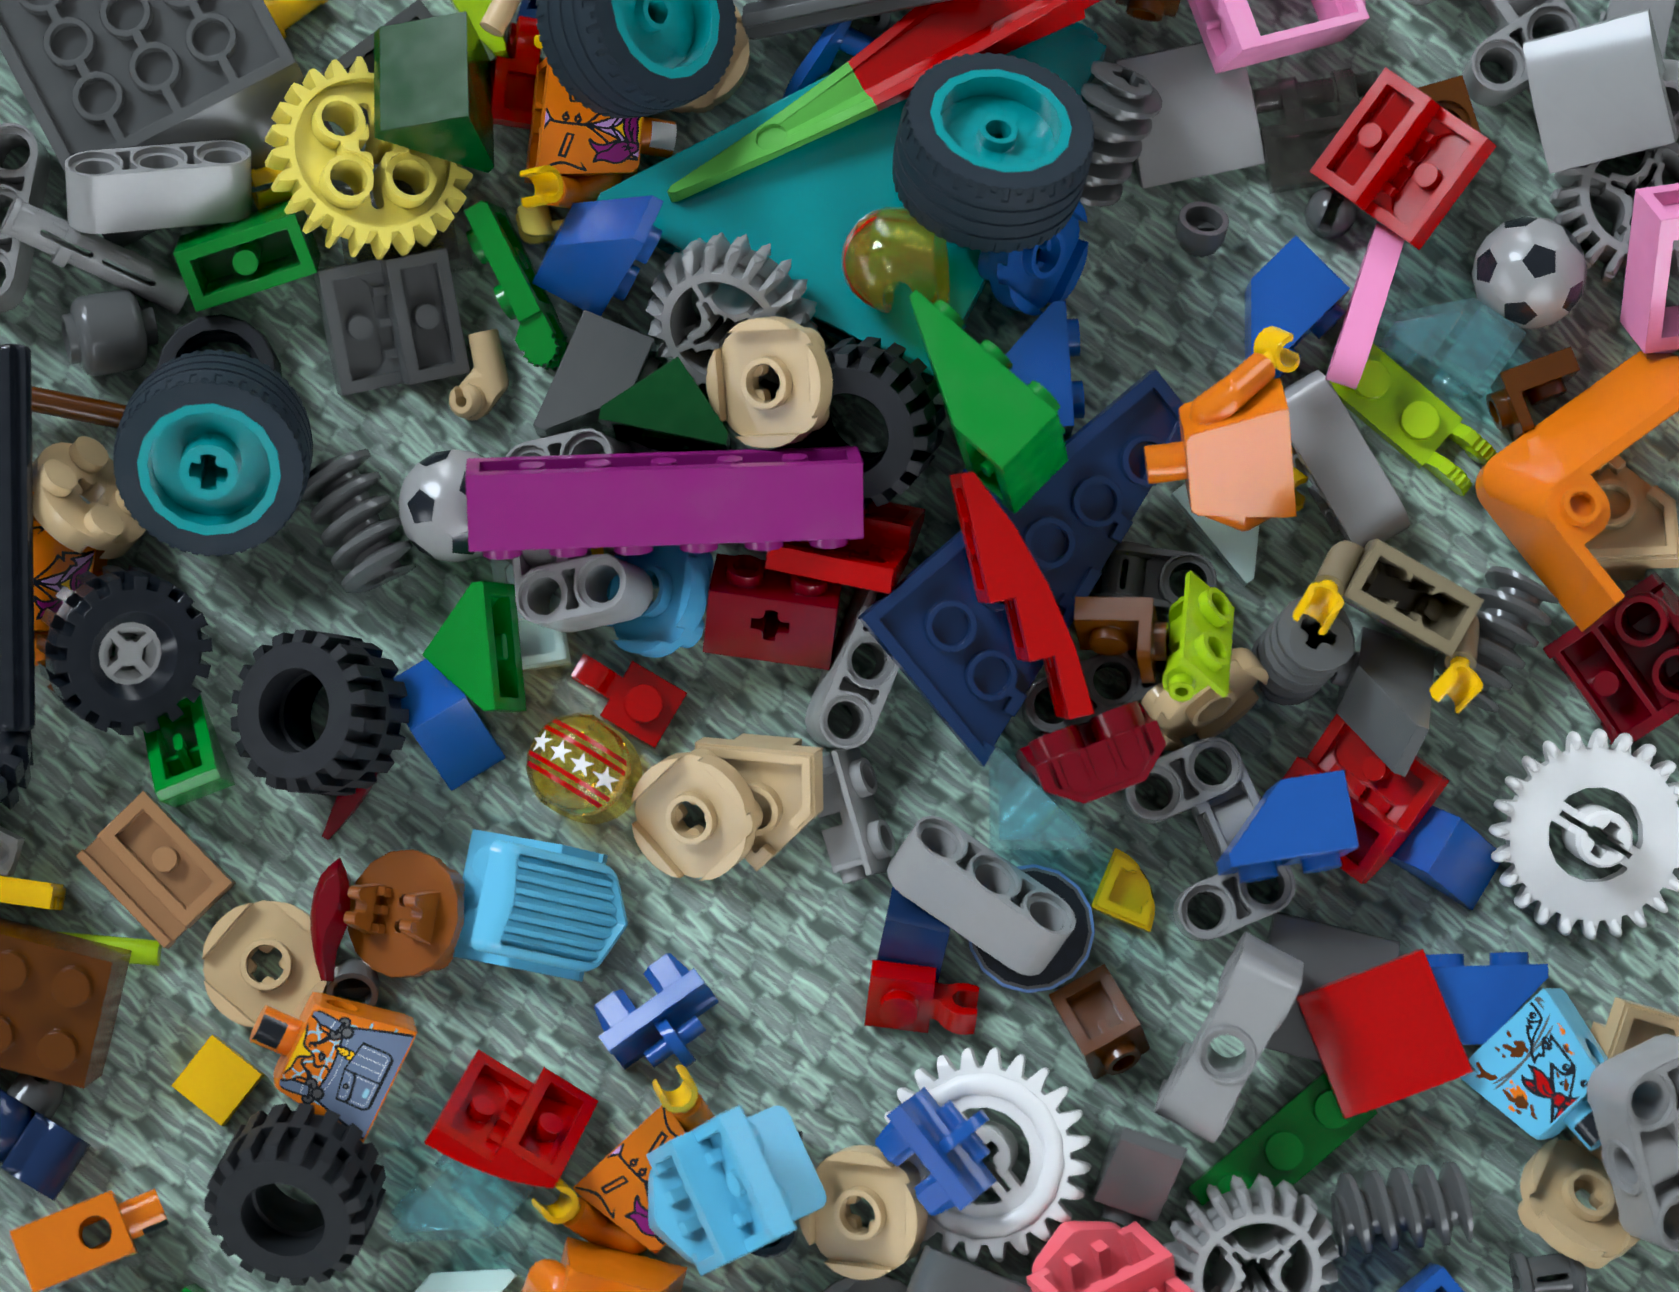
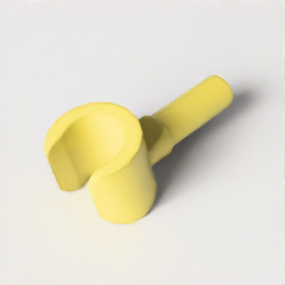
(536, 224)

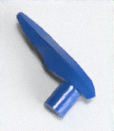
(823, 52)

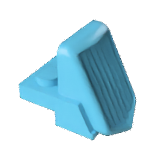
(538, 906)
(731, 1186)

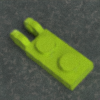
(1412, 419)

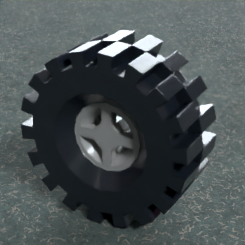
(148, 668)

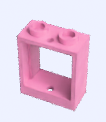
(1235, 40)
(1648, 269)

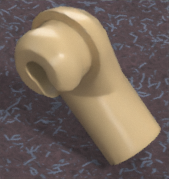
(485, 382)

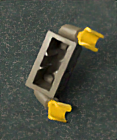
(1406, 600)

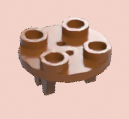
(406, 914)

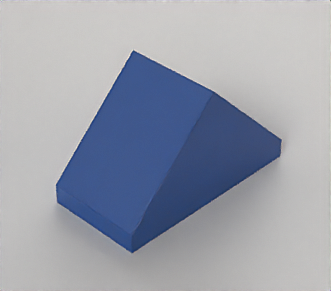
(447, 725)
(1448, 857)

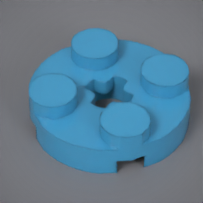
(677, 612)

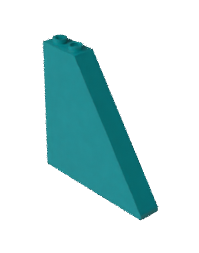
(820, 192)

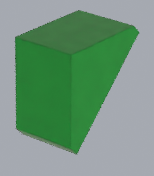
(482, 648)
(187, 756)

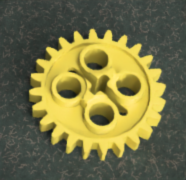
(315, 156)

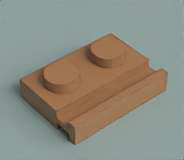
(155, 869)

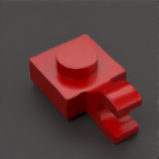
(515, 76)
(637, 701)
(908, 998)

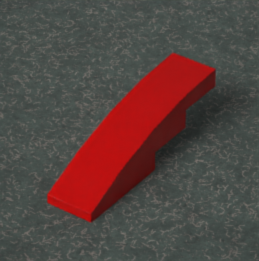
(1008, 573)

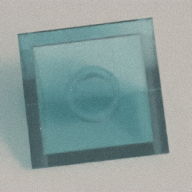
(1024, 815)

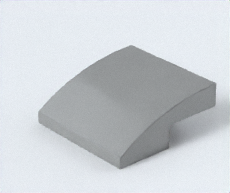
(1599, 91)
(1204, 117)

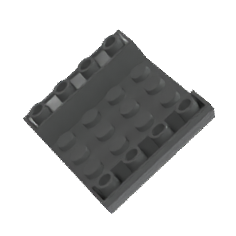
(148, 73)

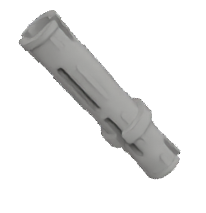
(26, 222)

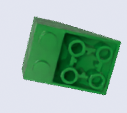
(1001, 425)

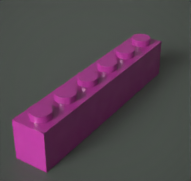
(664, 500)

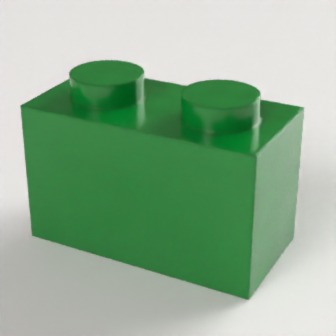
(246, 256)

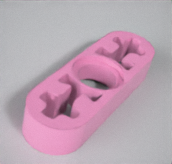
(1365, 307)

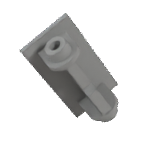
(863, 840)

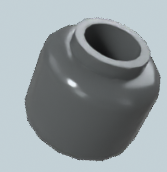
(108, 332)

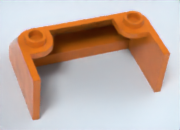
(1544, 484)

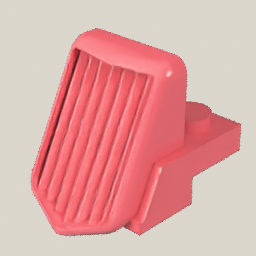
(1104, 1259)

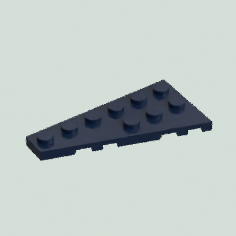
(964, 649)

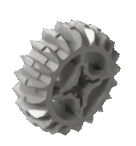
(1612, 195)
(728, 283)
(1280, 1223)

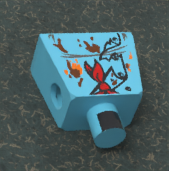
(1541, 1069)

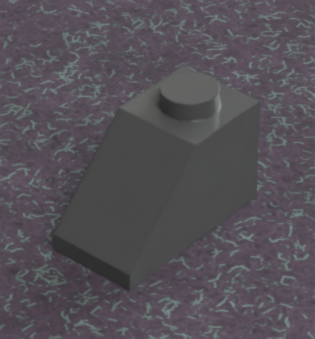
(596, 367)
(1387, 696)
(1136, 1175)

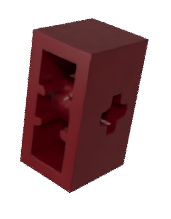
(770, 614)

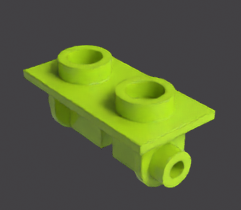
(1199, 641)

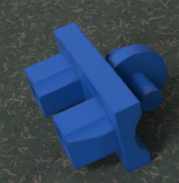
(662, 1023)
(944, 1145)

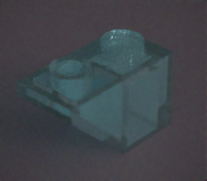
(1455, 340)
(458, 1205)

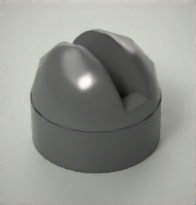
(1316, 209)
(1201, 228)
(361, 985)
(39, 1097)

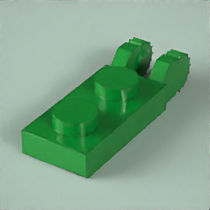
(498, 243)

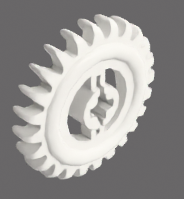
(1541, 799)
(1050, 1148)

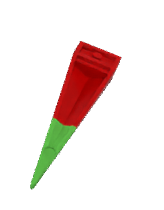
(886, 74)

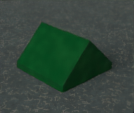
(435, 90)
(665, 414)

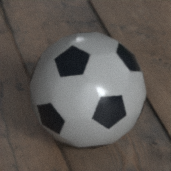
(1530, 272)
(436, 506)

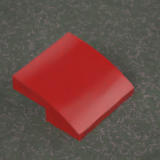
(1402, 158)
(863, 563)
(1382, 802)
(1383, 1034)
(510, 1124)

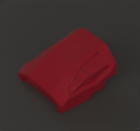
(1622, 665)
(1095, 757)

